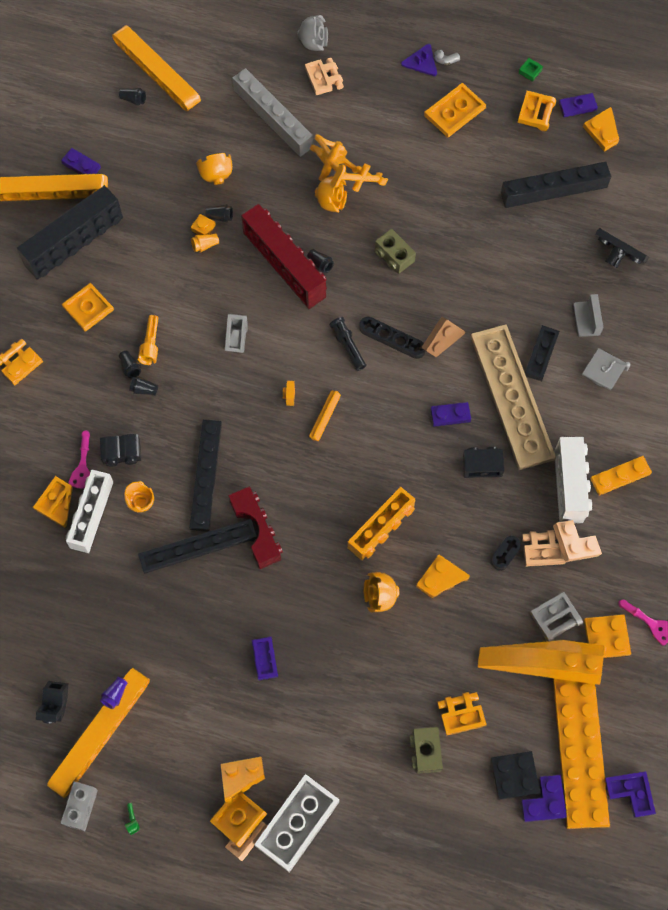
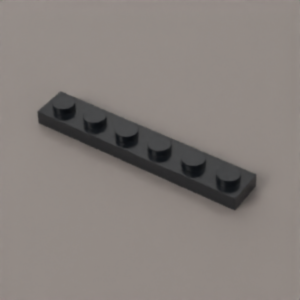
(205, 475)
(197, 546)

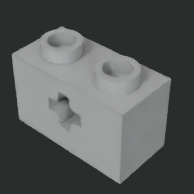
(79, 806)

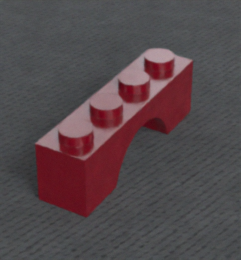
(246, 506)

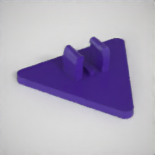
(422, 61)

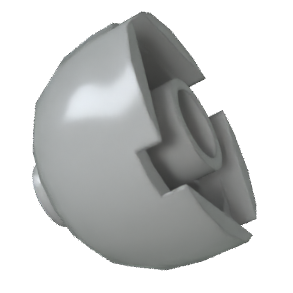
(313, 33)

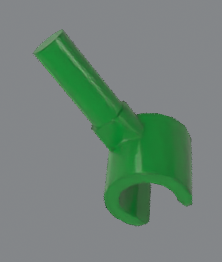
(132, 826)

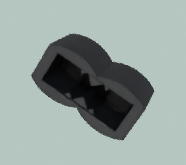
(120, 449)

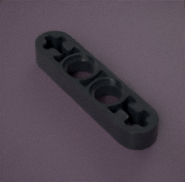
(393, 335)

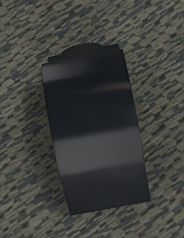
(53, 702)

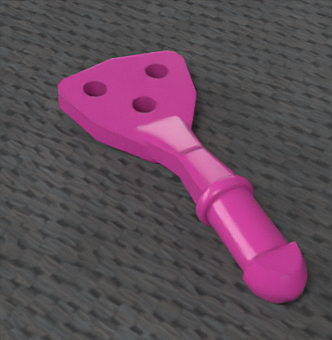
(82, 467)
(653, 624)

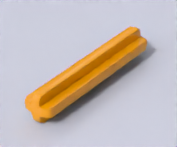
(324, 415)

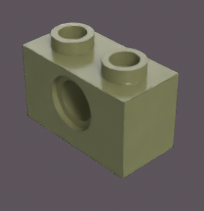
(430, 738)

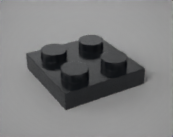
(515, 775)

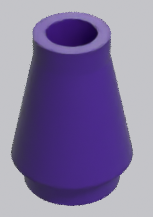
(113, 694)

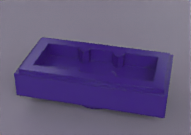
(578, 105)
(264, 658)

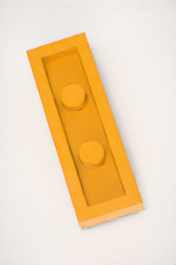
(621, 475)

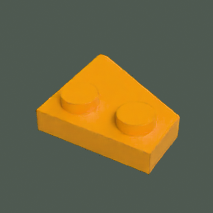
(603, 129)
(55, 501)
(440, 577)

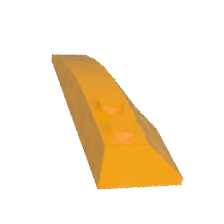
(547, 659)

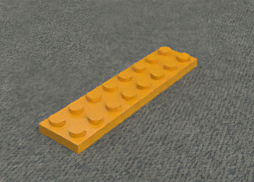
(581, 754)

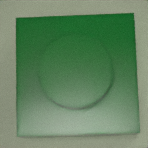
(530, 69)

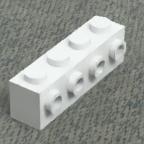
(89, 511)

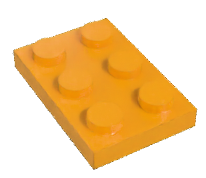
(455, 110)

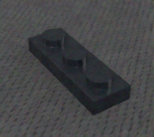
(541, 353)

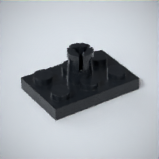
(620, 249)

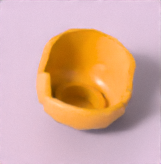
(138, 497)

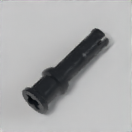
(344, 336)

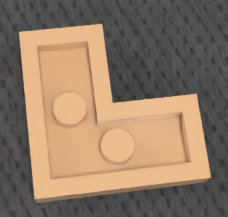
(572, 546)

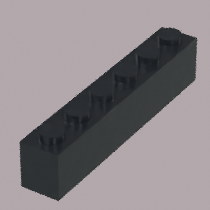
(555, 184)

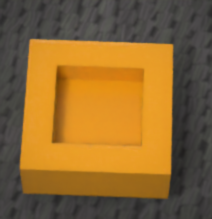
(203, 225)
(289, 393)

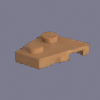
(442, 337)

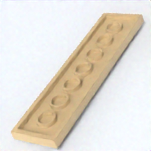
(513, 397)

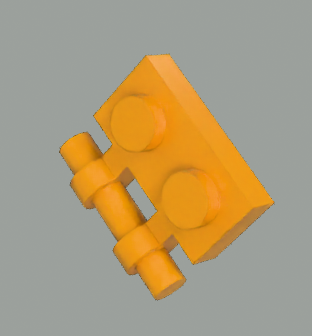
(20, 366)
(463, 719)

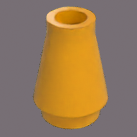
(203, 242)

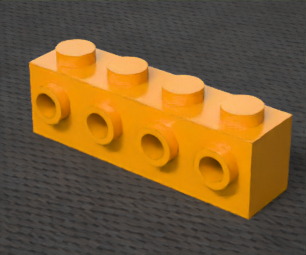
(381, 523)

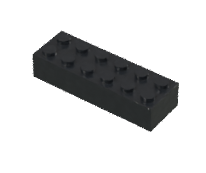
(70, 232)

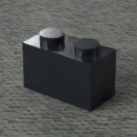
(483, 462)

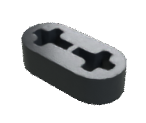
(509, 555)

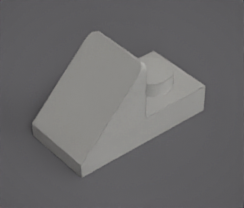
(236, 333)

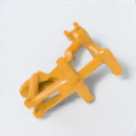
(336, 156)

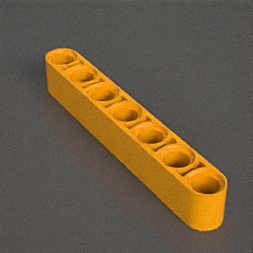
(156, 68)
(50, 187)
(96, 736)

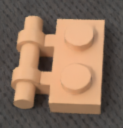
(318, 76)
(544, 553)

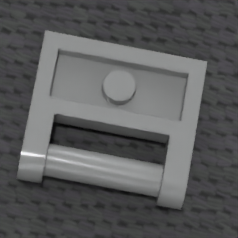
(551, 612)

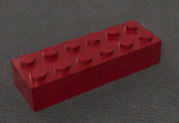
(284, 256)

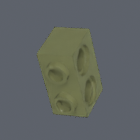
(398, 248)

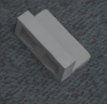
(588, 317)

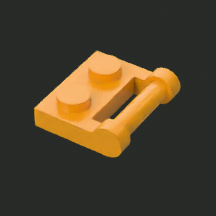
(531, 109)

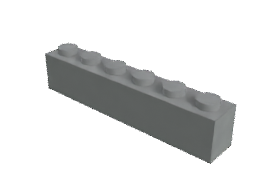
(272, 112)

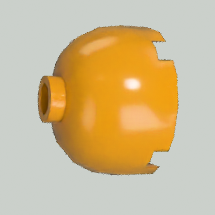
(215, 168)
(329, 197)
(380, 592)

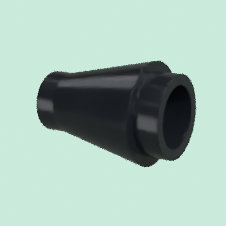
(136, 95)
(221, 213)
(322, 262)
(129, 365)
(142, 386)

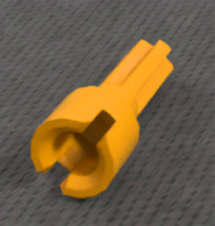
(148, 350)

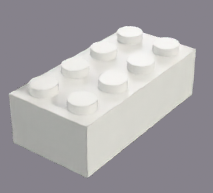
(572, 479)
(297, 823)

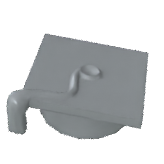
(605, 369)

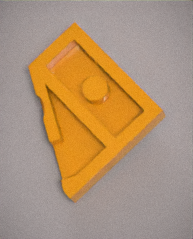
(241, 775)

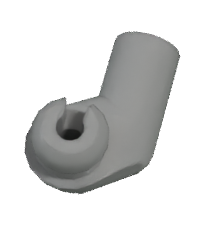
(446, 60)

